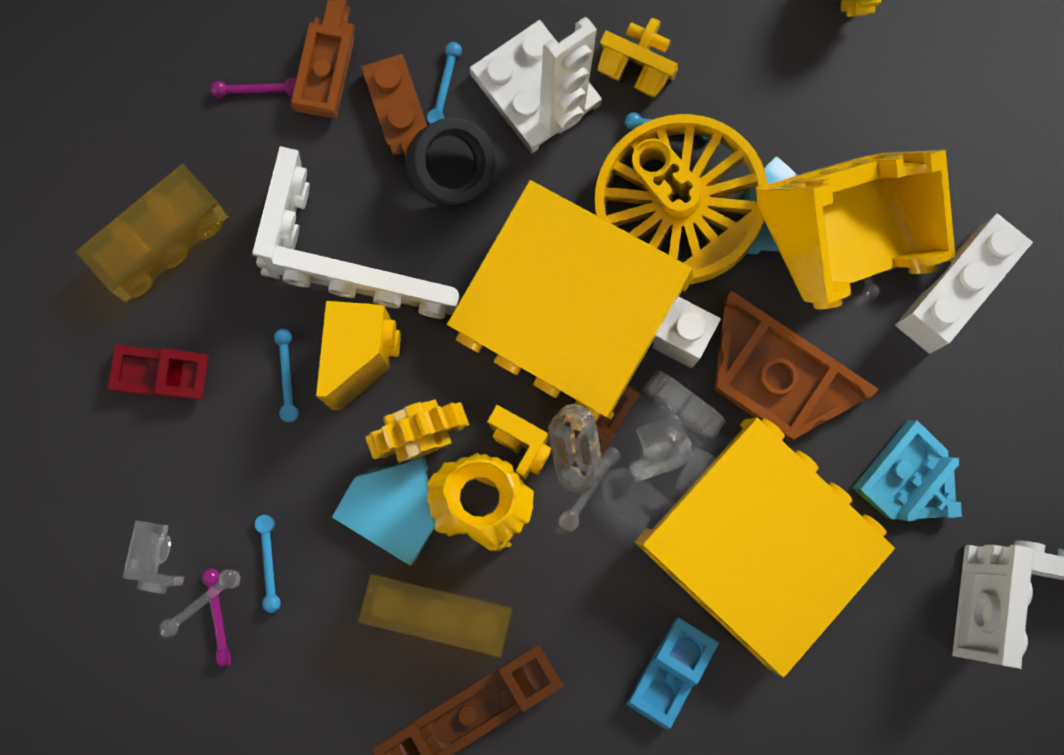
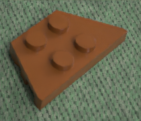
(780, 373)

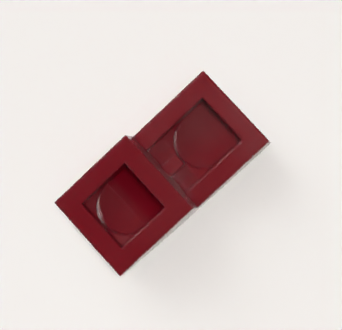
(158, 372)

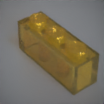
(153, 234)
(435, 614)

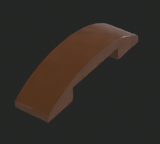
(476, 708)

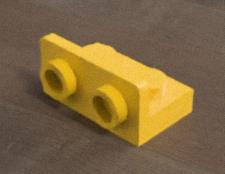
(517, 433)

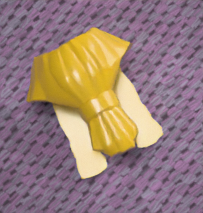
(493, 529)

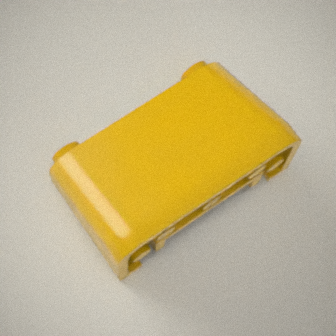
(860, 221)

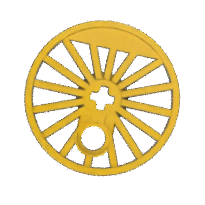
(651, 142)

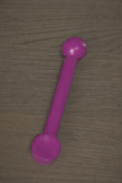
(220, 89)
(210, 578)

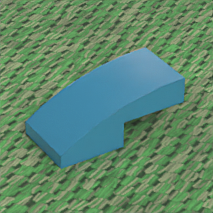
(672, 673)

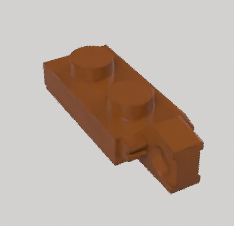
(324, 62)
(394, 102)

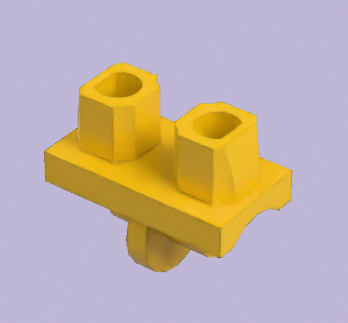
(655, 67)

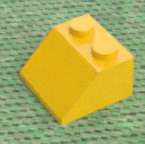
(354, 350)

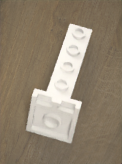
(540, 82)
(277, 256)
(996, 599)

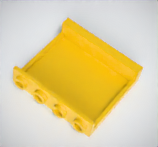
(569, 300)
(767, 545)

